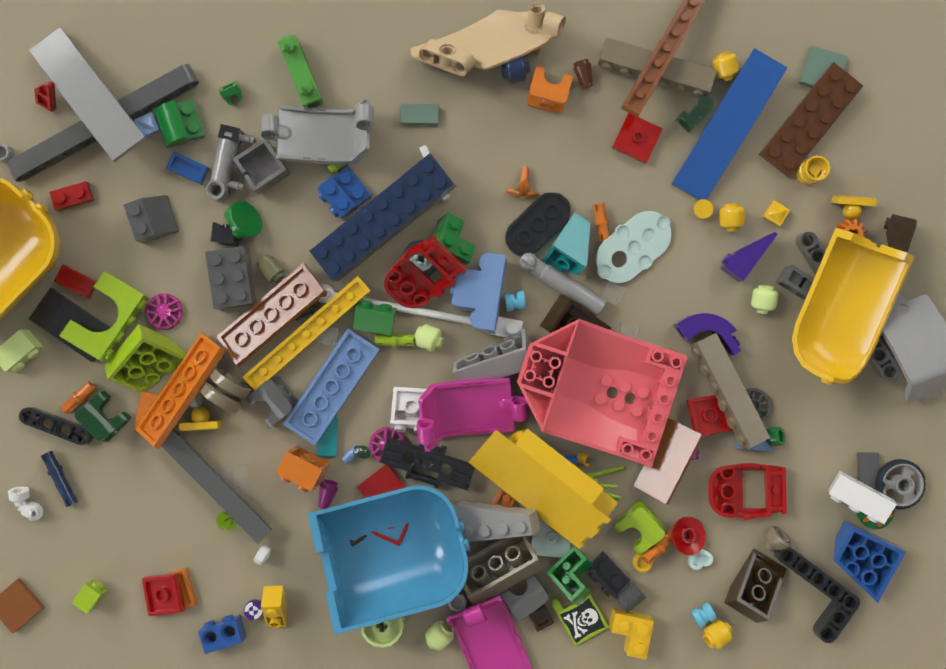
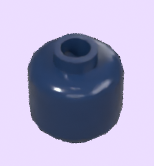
(515, 70)

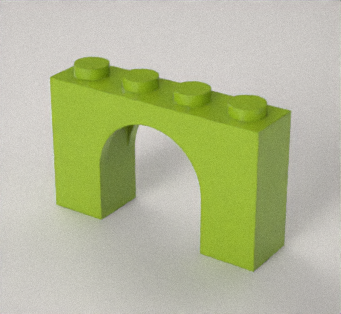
(102, 344)

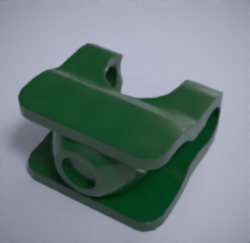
(94, 421)

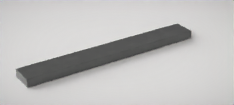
(216, 486)

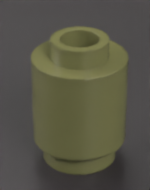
(270, 268)

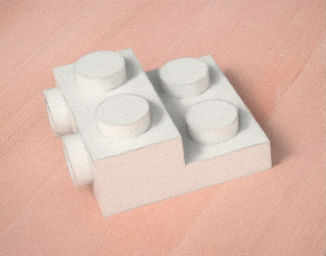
(405, 408)

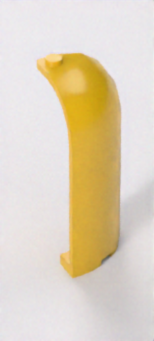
(848, 306)

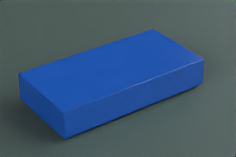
(187, 168)

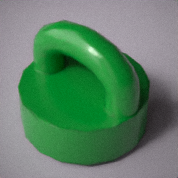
(776, 435)

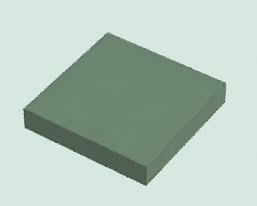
(817, 62)

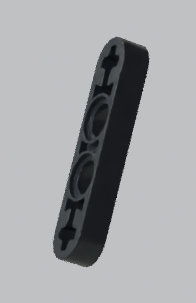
(55, 428)

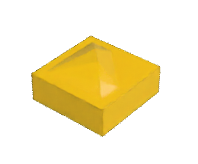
(776, 213)

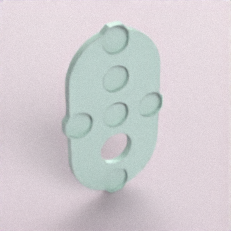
(641, 240)

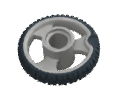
(908, 485)

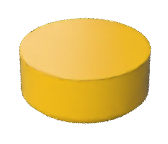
(703, 208)
(639, 564)

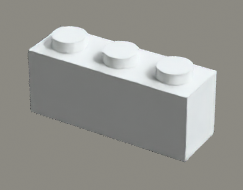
(861, 498)

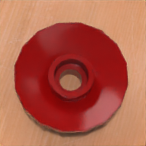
(694, 533)

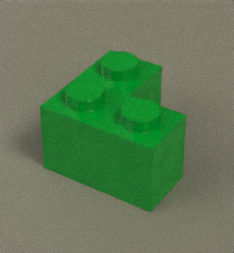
(448, 234)
(567, 574)

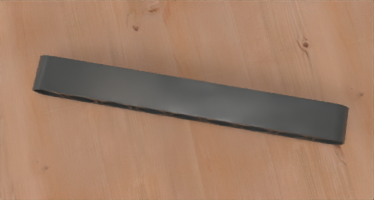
(886, 359)

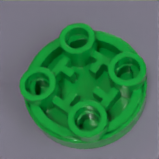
(243, 220)

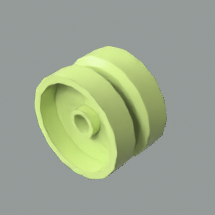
(384, 633)

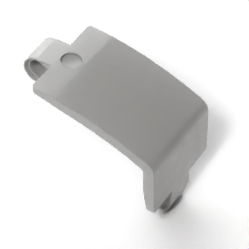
(320, 134)
(919, 345)

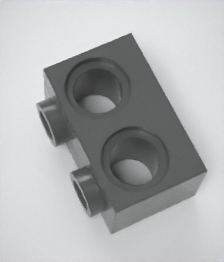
(795, 281)

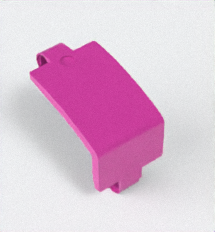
(468, 409)
(489, 636)

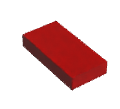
(75, 281)

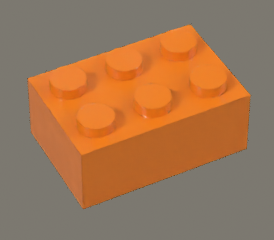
(302, 468)

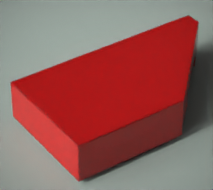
(46, 96)

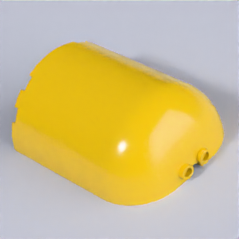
(27, 244)

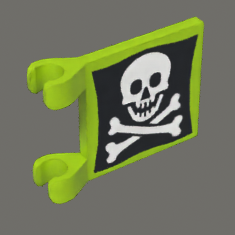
(581, 620)

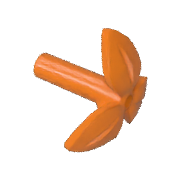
(523, 187)

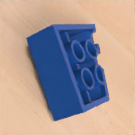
(866, 558)

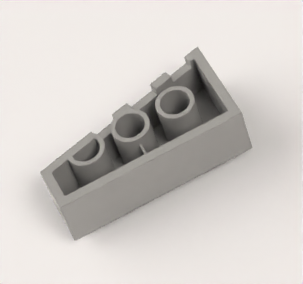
(494, 360)
(495, 521)

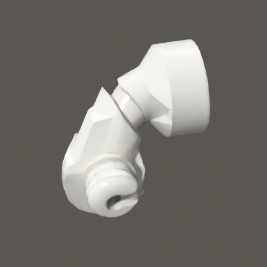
(28, 509)

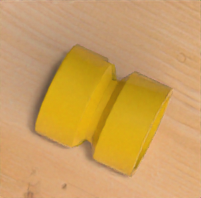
(813, 170)

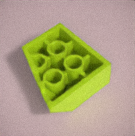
(143, 359)

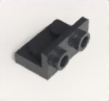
(608, 575)

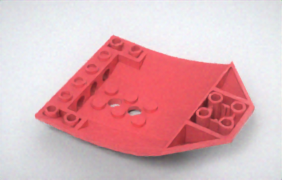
(568, 383)

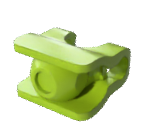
(644, 520)

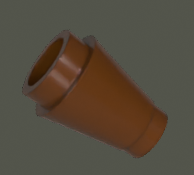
(583, 73)

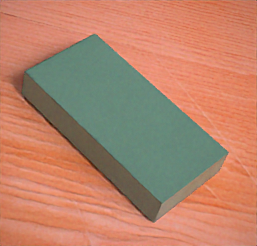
(419, 114)

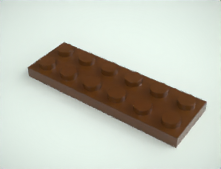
(811, 119)

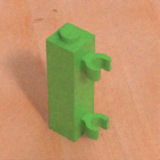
(300, 71)

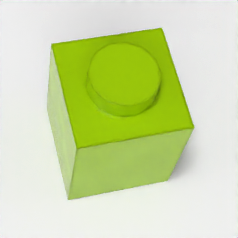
(89, 596)

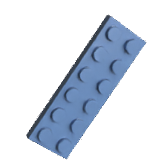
(331, 387)

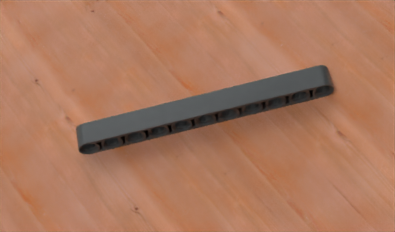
(78, 135)

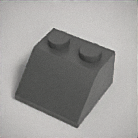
(151, 218)

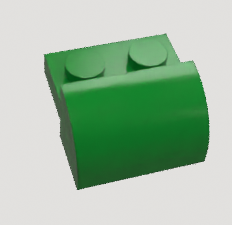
(179, 122)

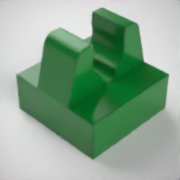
(231, 89)

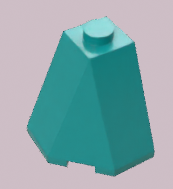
(571, 246)

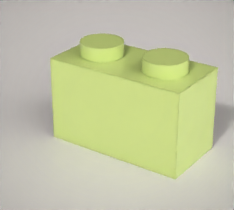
(18, 350)

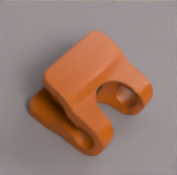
(546, 95)

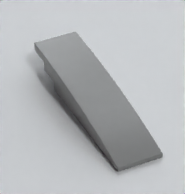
(87, 94)

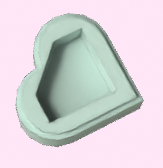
(700, 559)

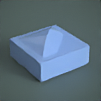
(148, 124)

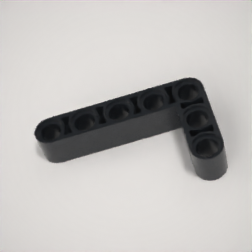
(823, 584)

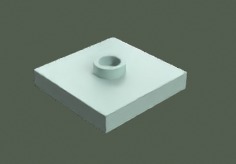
(549, 543)

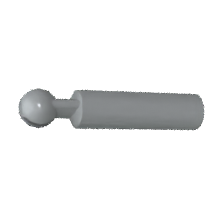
(562, 283)

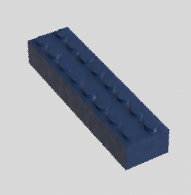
(383, 218)

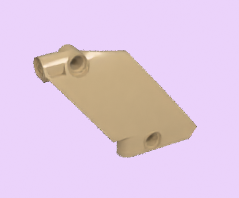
(492, 40)

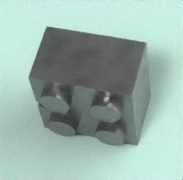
(262, 165)

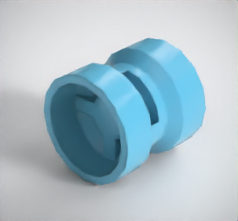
(514, 301)
(703, 615)

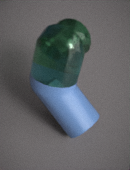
(356, 451)

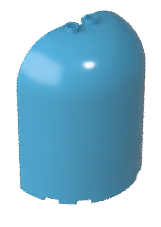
(386, 580)

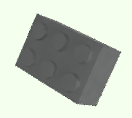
(231, 278)

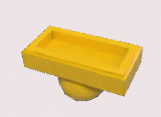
(852, 207)
(200, 418)

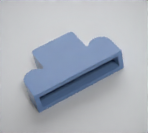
(481, 292)

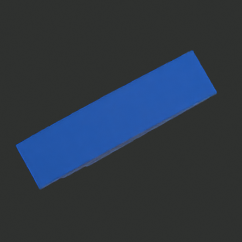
(729, 125)

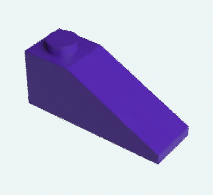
(743, 260)

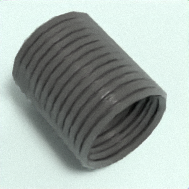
(630, 597)

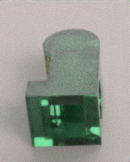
(699, 111)

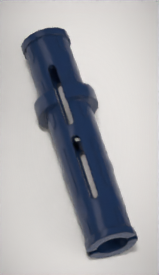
(59, 478)

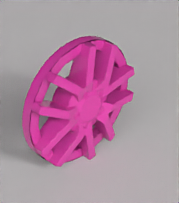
(164, 311)
(383, 440)

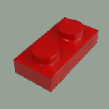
(71, 196)

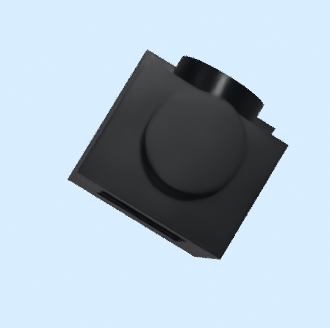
(223, 235)

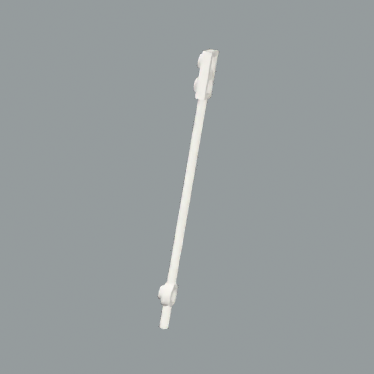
(505, 326)

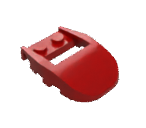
(411, 285)
(726, 491)

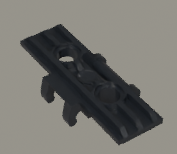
(394, 456)

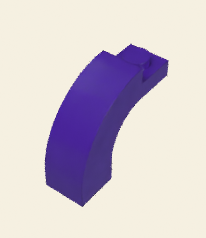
(696, 323)

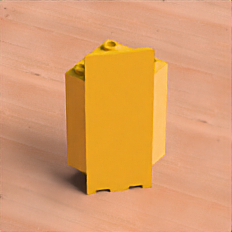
(546, 483)

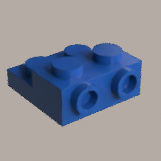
(343, 192)

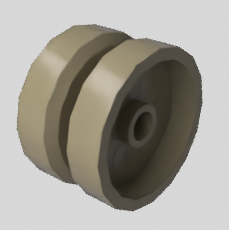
(225, 390)

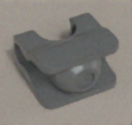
(278, 397)
(529, 601)

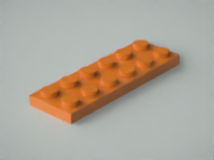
(180, 390)

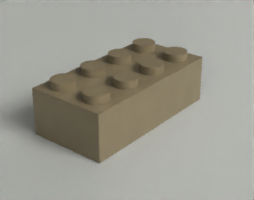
(500, 568)

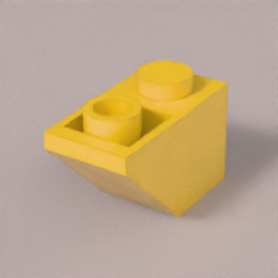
(274, 606)

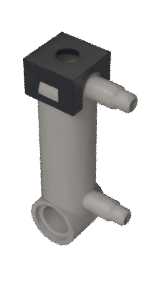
(230, 139)

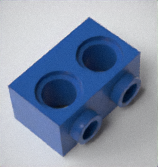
(224, 637)

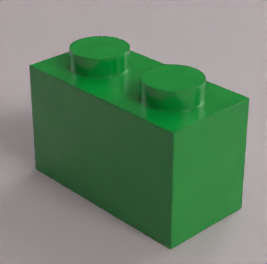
(374, 317)

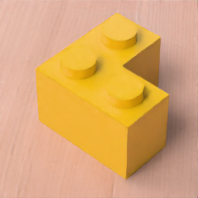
(636, 628)

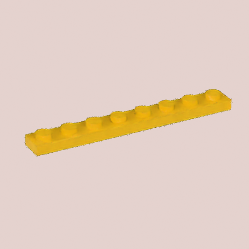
(307, 333)

